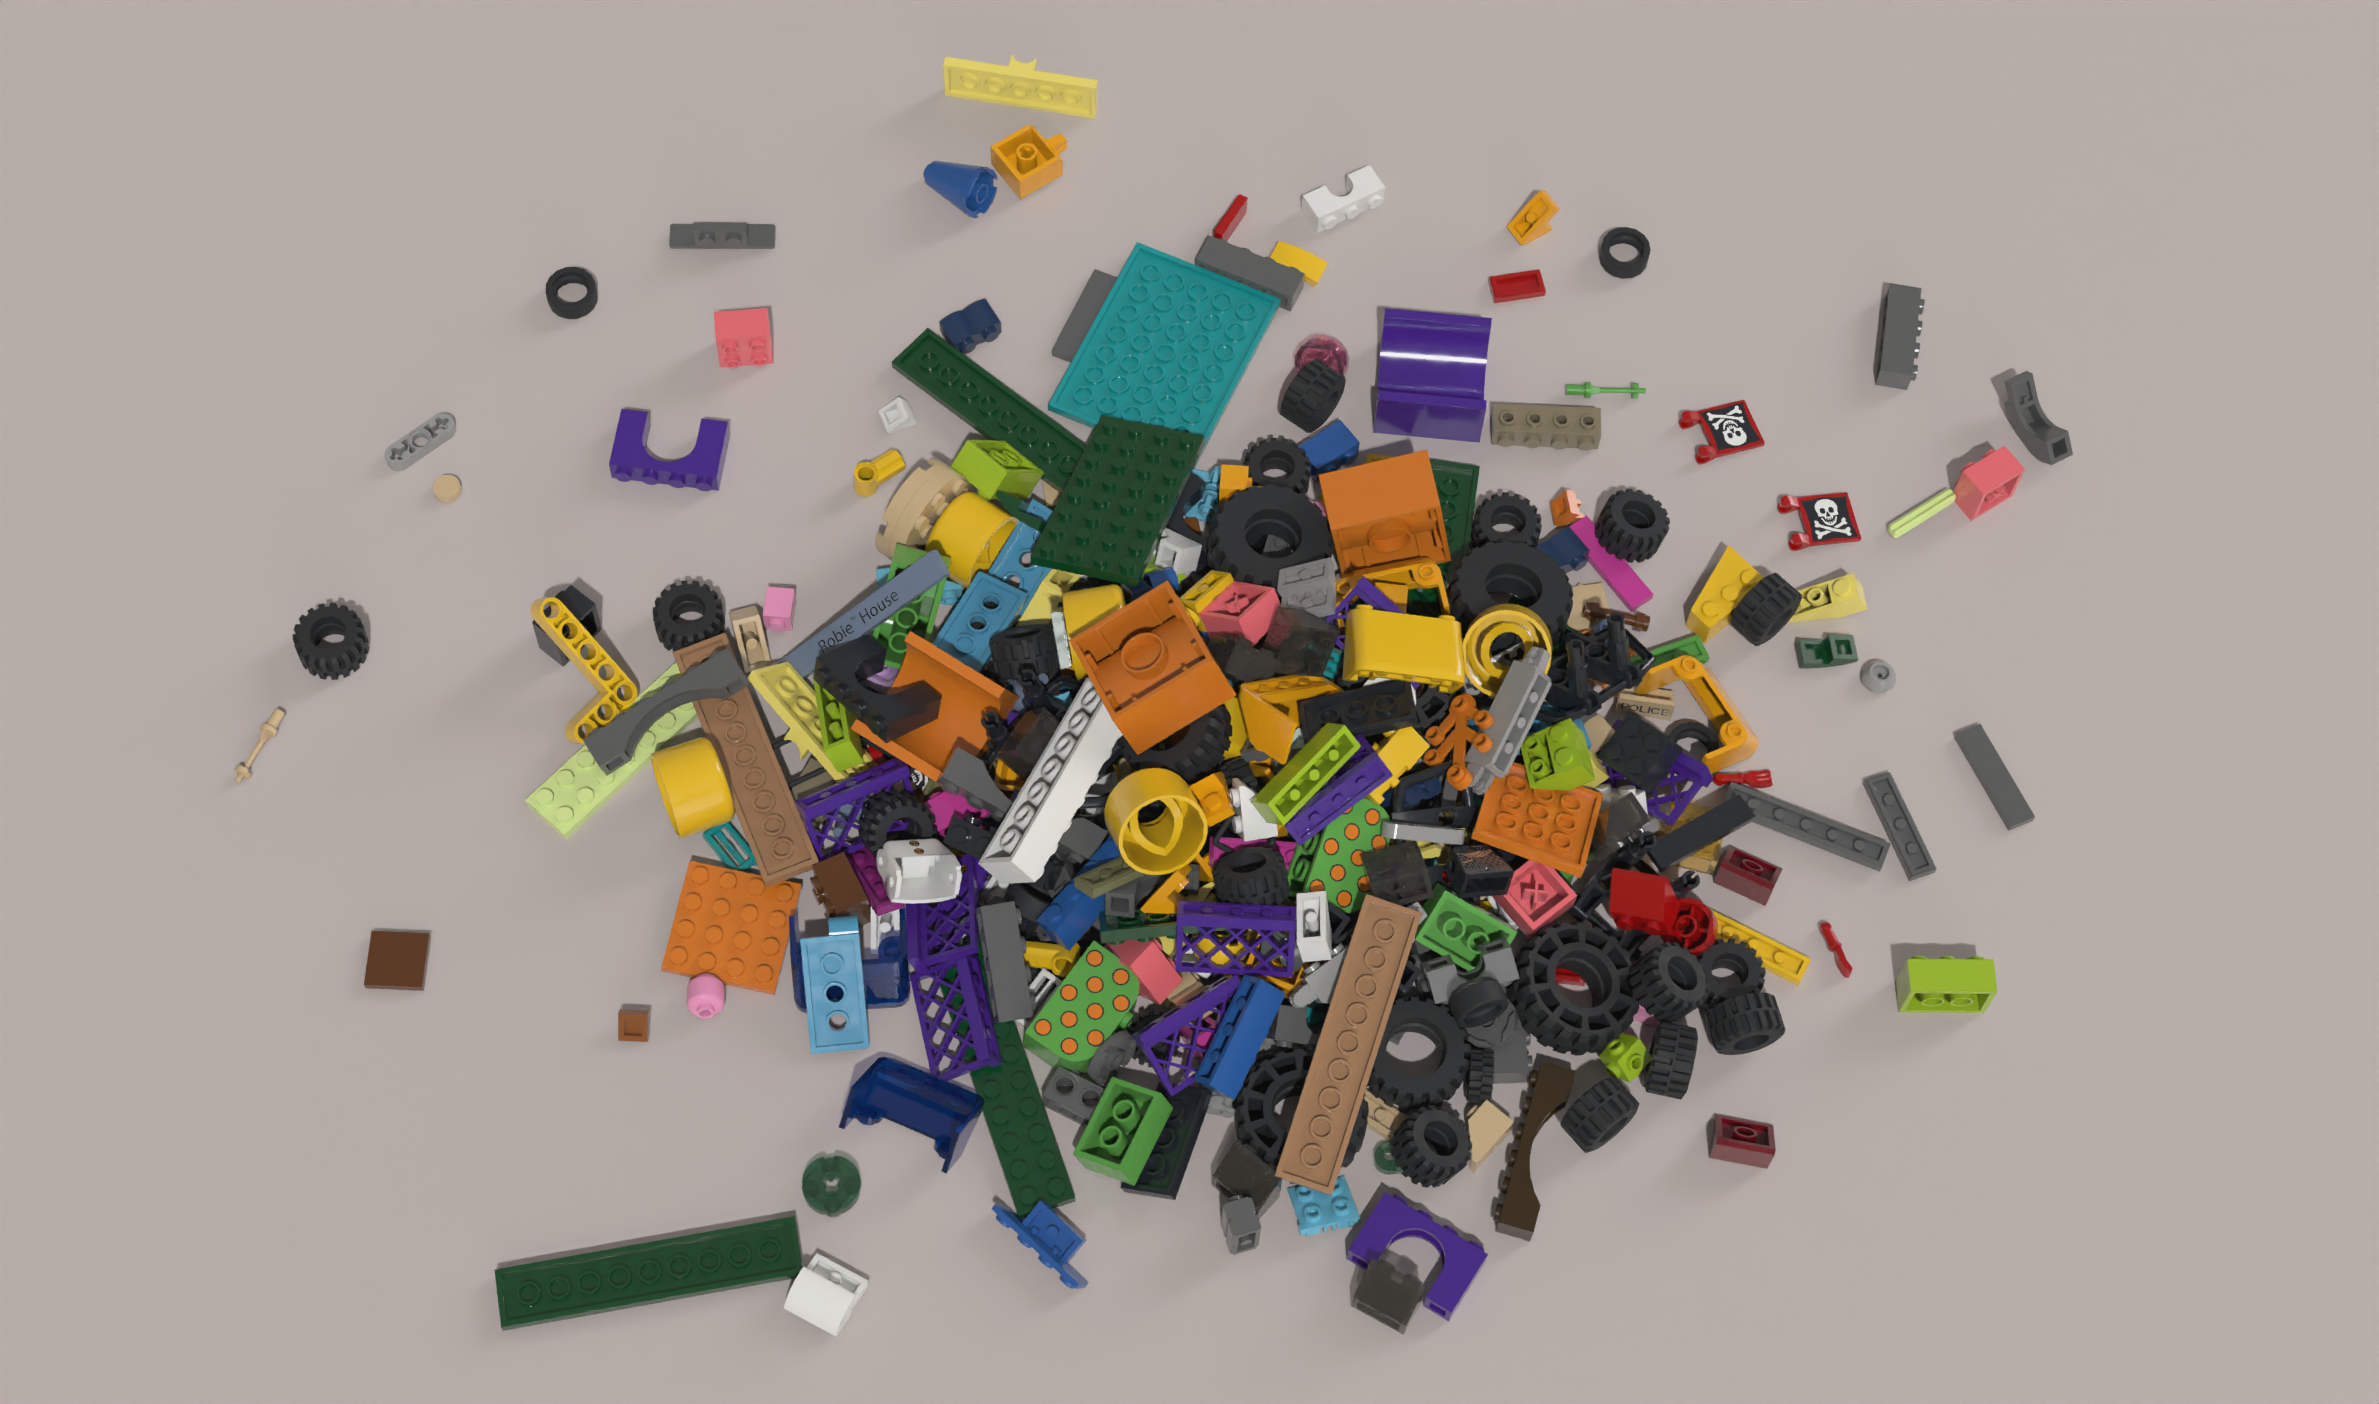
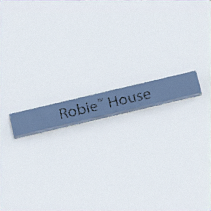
(871, 611)

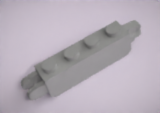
(1513, 716)
(1322, 977)

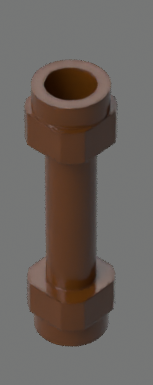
(1639, 621)

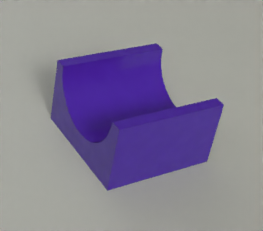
(1432, 375)

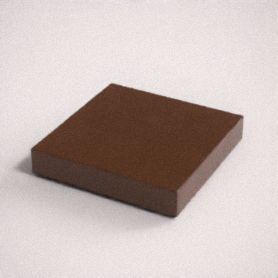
(397, 960)

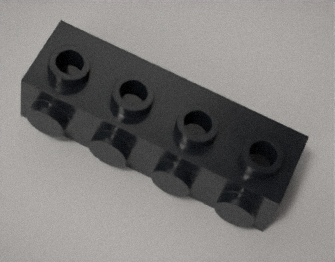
(973, 838)

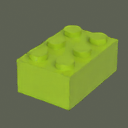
(996, 467)
(1946, 985)

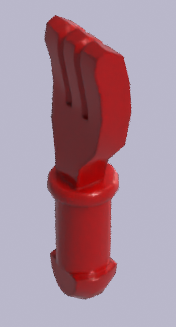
(1754, 779)
(1835, 946)

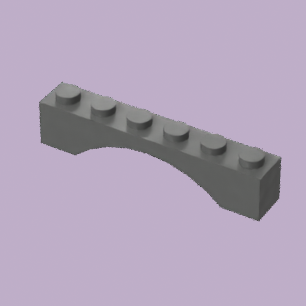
(617, 741)
(969, 778)

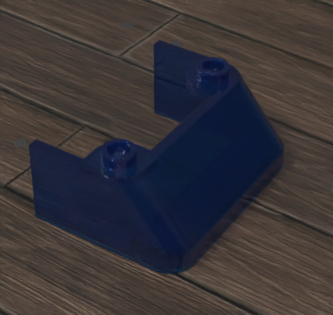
(884, 978)
(916, 1102)

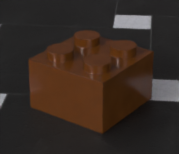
(839, 889)

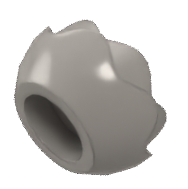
(1875, 683)

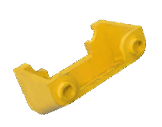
(1404, 648)

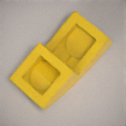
(1301, 259)

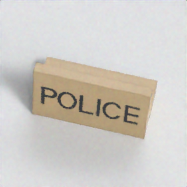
(1655, 704)

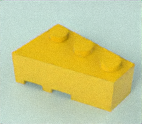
(1721, 595)
(1399, 752)

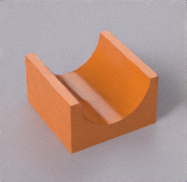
(1385, 512)
(1152, 668)
(964, 702)

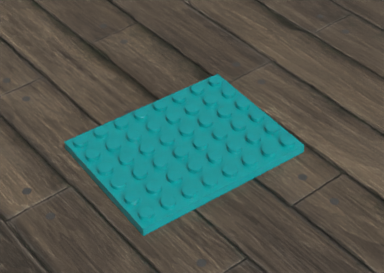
(1165, 347)

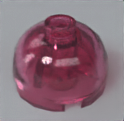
(1327, 350)

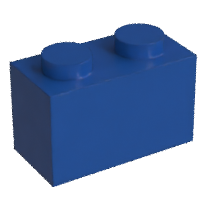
(1331, 449)

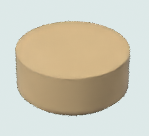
(446, 488)

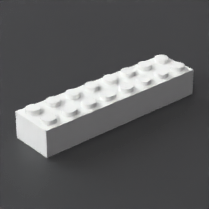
(1053, 791)

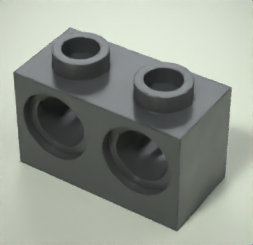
(1071, 1104)

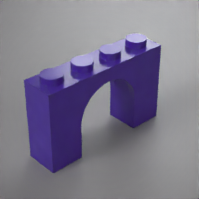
(697, 470)
(1396, 1220)

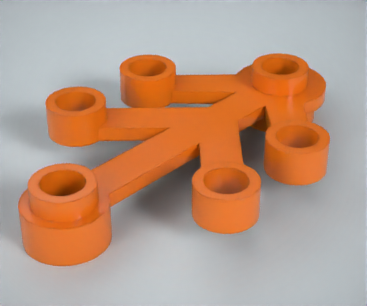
(1461, 709)

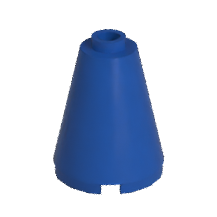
(963, 185)

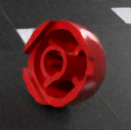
(1694, 927)

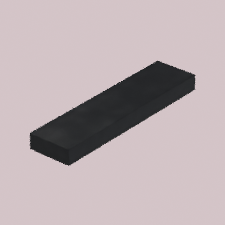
(1701, 833)

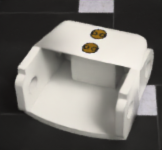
(918, 871)

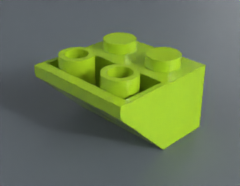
(1557, 758)

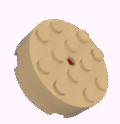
(918, 506)

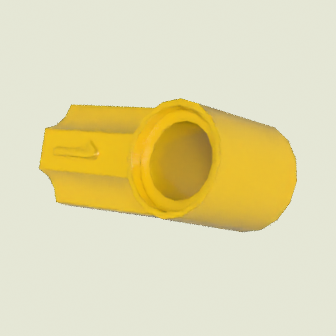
(877, 471)
(1052, 957)

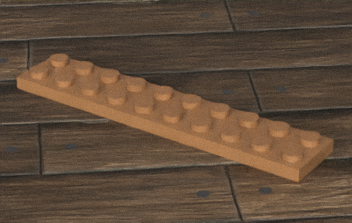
(752, 774)
(1348, 1045)

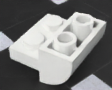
(825, 1294)

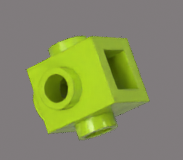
(1625, 1057)

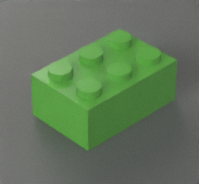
(1458, 927)
(1123, 1131)

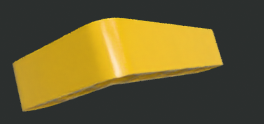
(588, 667)

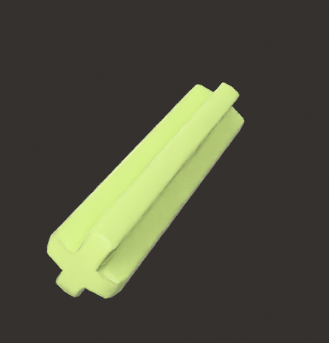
(1921, 513)

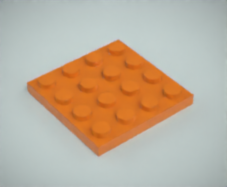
(1538, 823)
(731, 927)

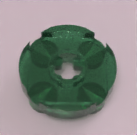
(831, 1169)

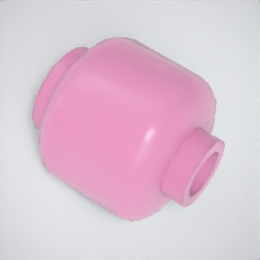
(705, 996)

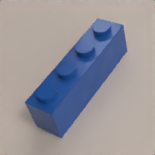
(1072, 909)
(1239, 1037)

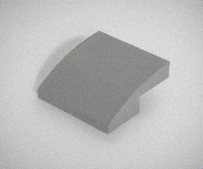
(1309, 587)

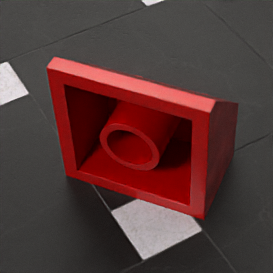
(1642, 902)

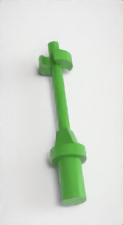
(1588, 390)

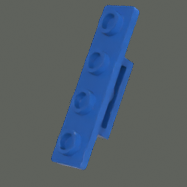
(1049, 1236)

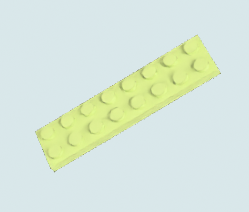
(581, 785)

